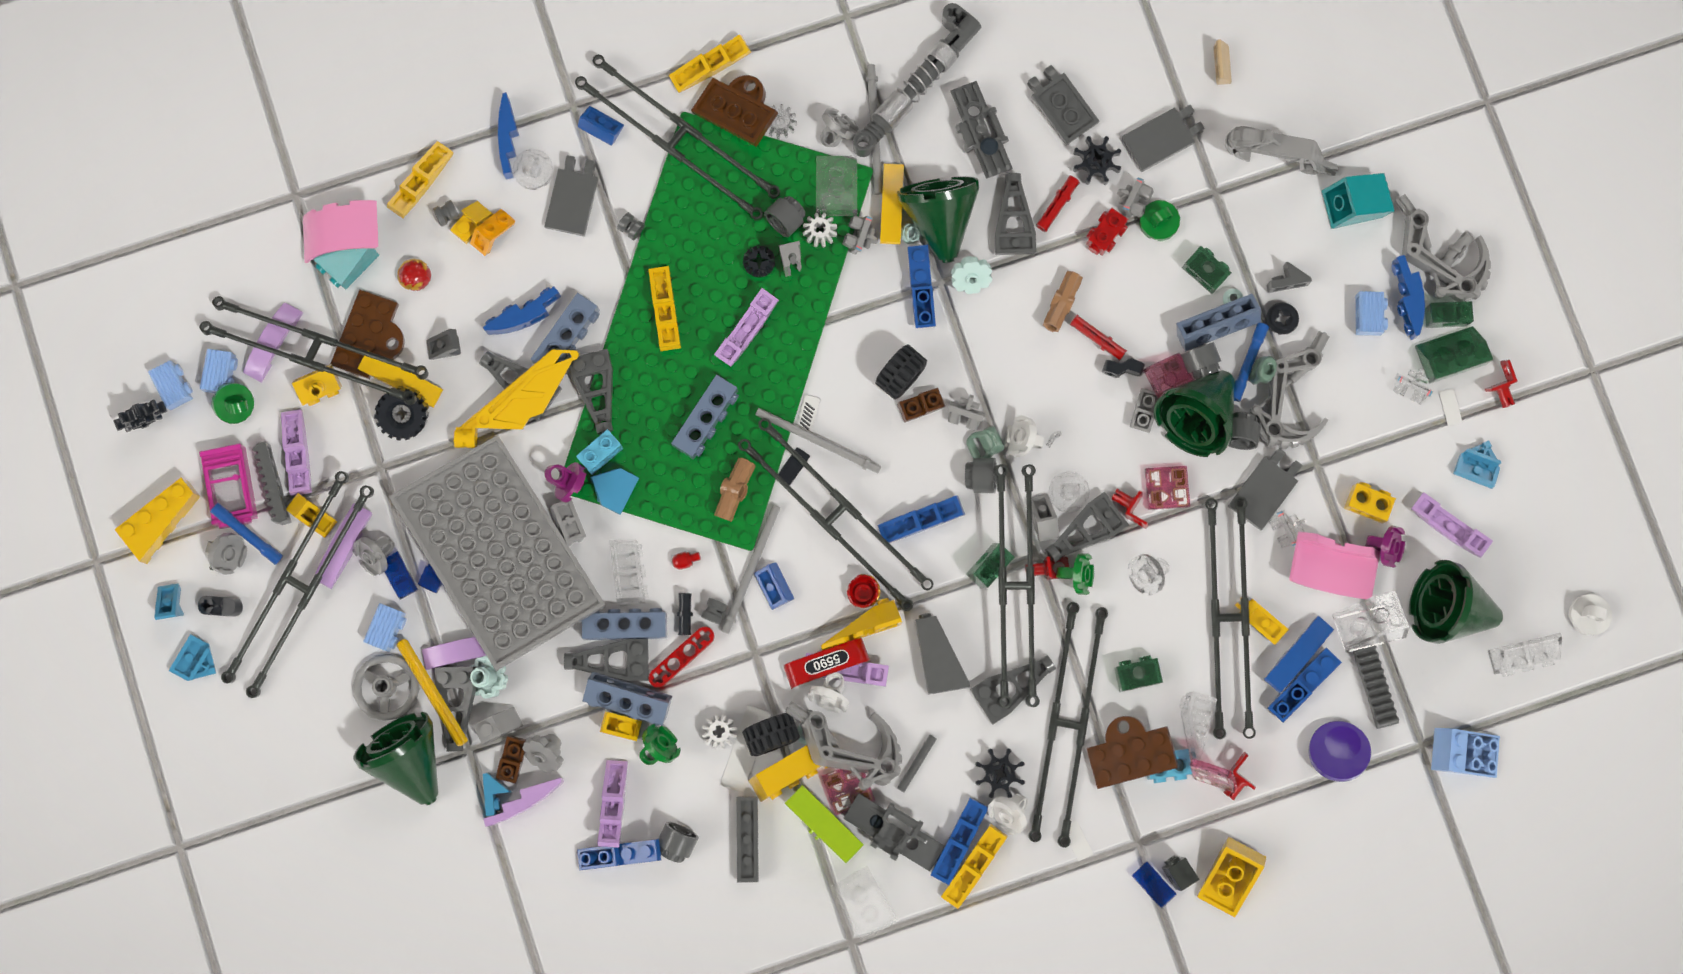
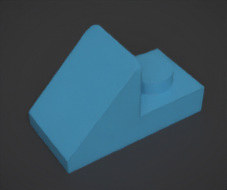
(168, 602)
(492, 787)

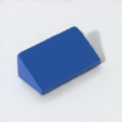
(600, 125)
(774, 585)

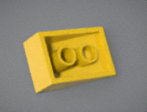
(1232, 876)

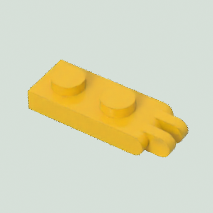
(1265, 622)

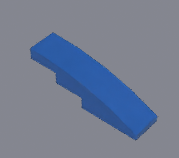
(506, 131)
(921, 519)
(1298, 654)
(959, 841)

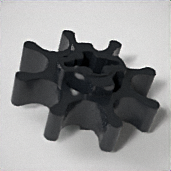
(1100, 153)
(140, 416)
(990, 769)

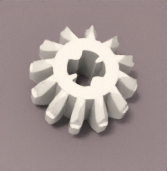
(819, 237)
(713, 727)

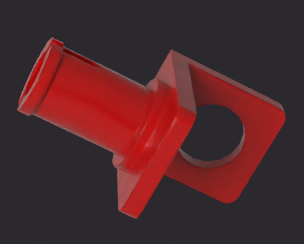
(1503, 388)
(1130, 503)
(1046, 567)
(1240, 780)

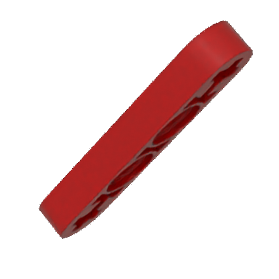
(683, 659)

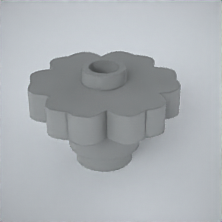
(544, 752)

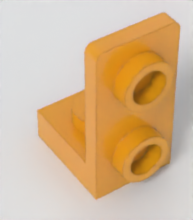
(490, 230)

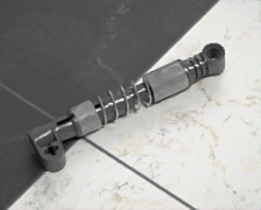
(939, 61)

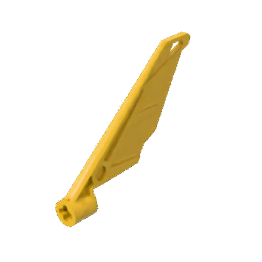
(519, 401)

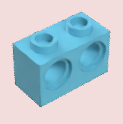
(599, 452)
(1184, 756)

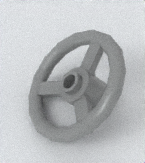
(377, 687)

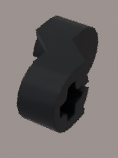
(1117, 369)
(211, 606)

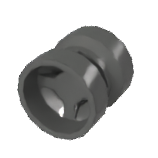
(446, 213)
(630, 226)
(714, 611)

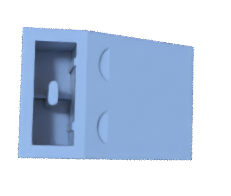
(1465, 752)

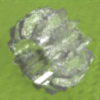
(788, 124)

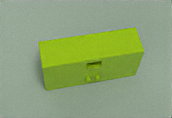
(824, 824)

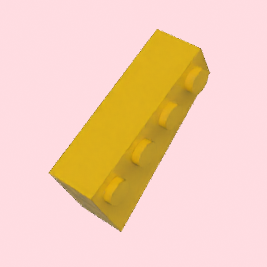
(157, 519)
(783, 774)

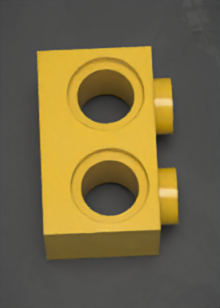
(1368, 508)

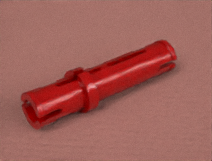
(1062, 196)
(1106, 343)

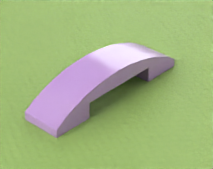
(747, 327)
(272, 336)
(1451, 527)
(452, 652)
(865, 674)

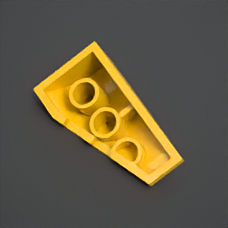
(875, 620)

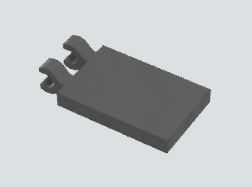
(1062, 105)
(1161, 137)
(572, 198)
(1266, 489)

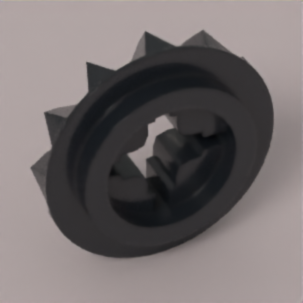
(765, 267)
(1286, 310)

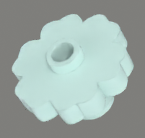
(971, 275)
(487, 679)

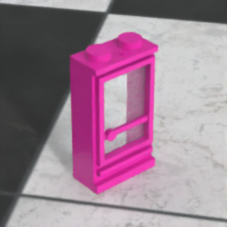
(229, 483)

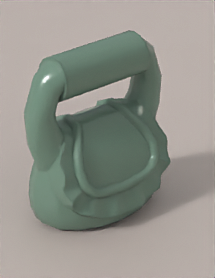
(1263, 370)
(989, 440)

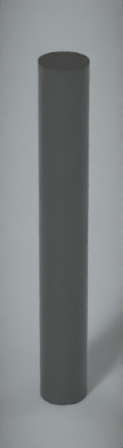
(917, 763)

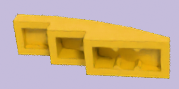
(709, 64)
(420, 179)
(891, 208)
(664, 308)
(395, 377)
(974, 866)

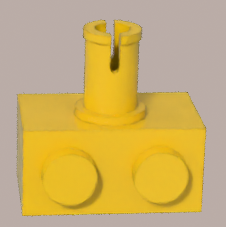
(315, 386)

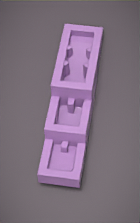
(296, 452)
(345, 548)
(530, 797)
(612, 803)

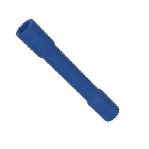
(1256, 342)
(264, 548)

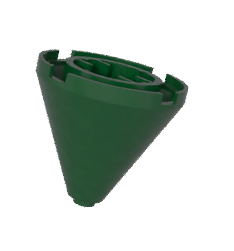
(941, 212)
(1199, 414)
(1450, 604)
(403, 757)

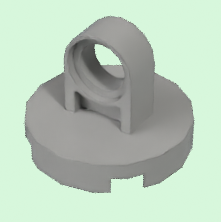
(840, 127)
(226, 553)
(374, 553)

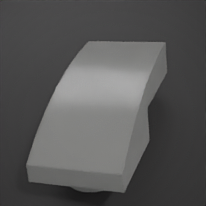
(1144, 411)

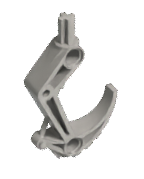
(1245, 139)
(1418, 253)
(1297, 366)
(826, 752)

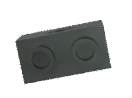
(1180, 872)

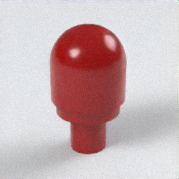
(685, 560)

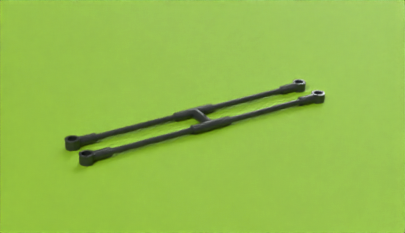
(670, 146)
(317, 340)
(827, 523)
(1028, 585)
(307, 590)
(1231, 617)
(1081, 726)

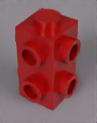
(1102, 238)

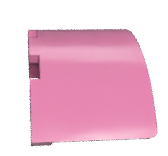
(340, 228)
(1334, 568)

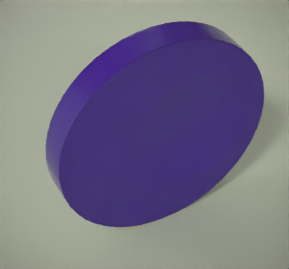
(1339, 751)

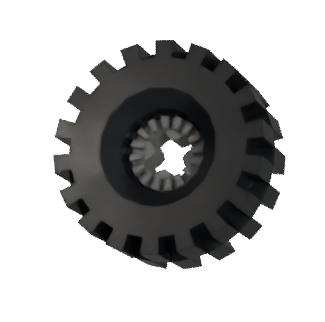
(396, 425)

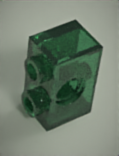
(1209, 281)
(1449, 314)
(986, 568)
(1126, 679)

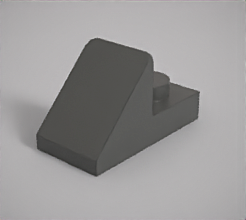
(1293, 279)
(444, 345)

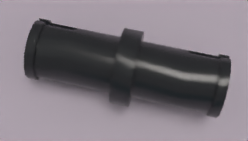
(684, 613)

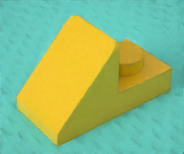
(472, 217)
(620, 726)

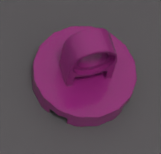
(569, 480)
(1390, 546)

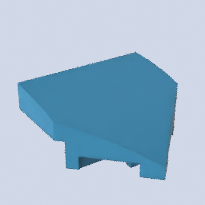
(1479, 465)
(614, 488)
(194, 660)

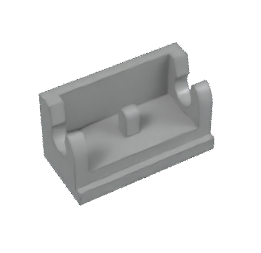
(790, 254)
(567, 522)

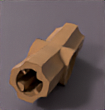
(1062, 301)
(734, 489)

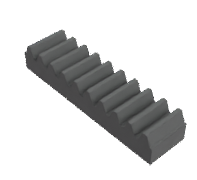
(272, 482)
(1376, 687)
(747, 839)

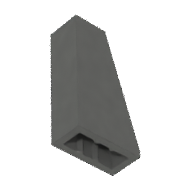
(939, 660)

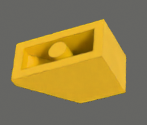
(307, 512)

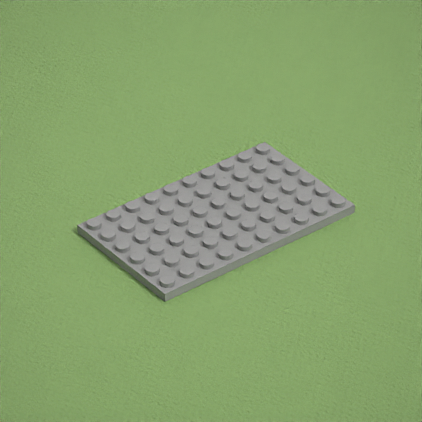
(497, 552)

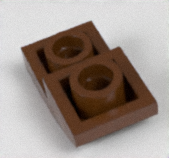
(921, 405)
(511, 759)

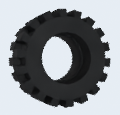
(901, 371)
(771, 734)

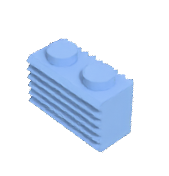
(1370, 313)
(217, 370)
(171, 385)
(385, 627)

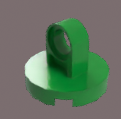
(1160, 220)
(232, 403)
(1081, 573)
(660, 744)

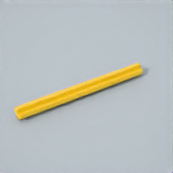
(432, 692)

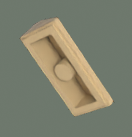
(1222, 62)

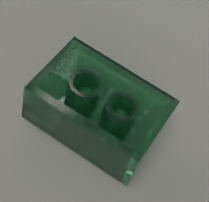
(1453, 354)

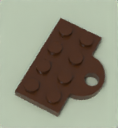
(736, 108)
(368, 329)
(1131, 753)

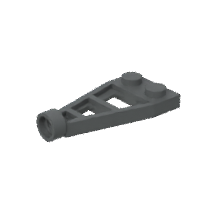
(1014, 243)
(589, 365)
(497, 368)
(1107, 515)
(637, 660)
(456, 678)
(986, 690)

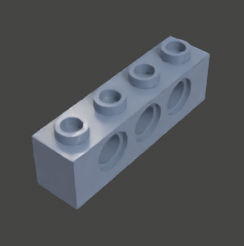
(578, 306)
(1218, 322)
(717, 388)
(657, 630)
(637, 694)

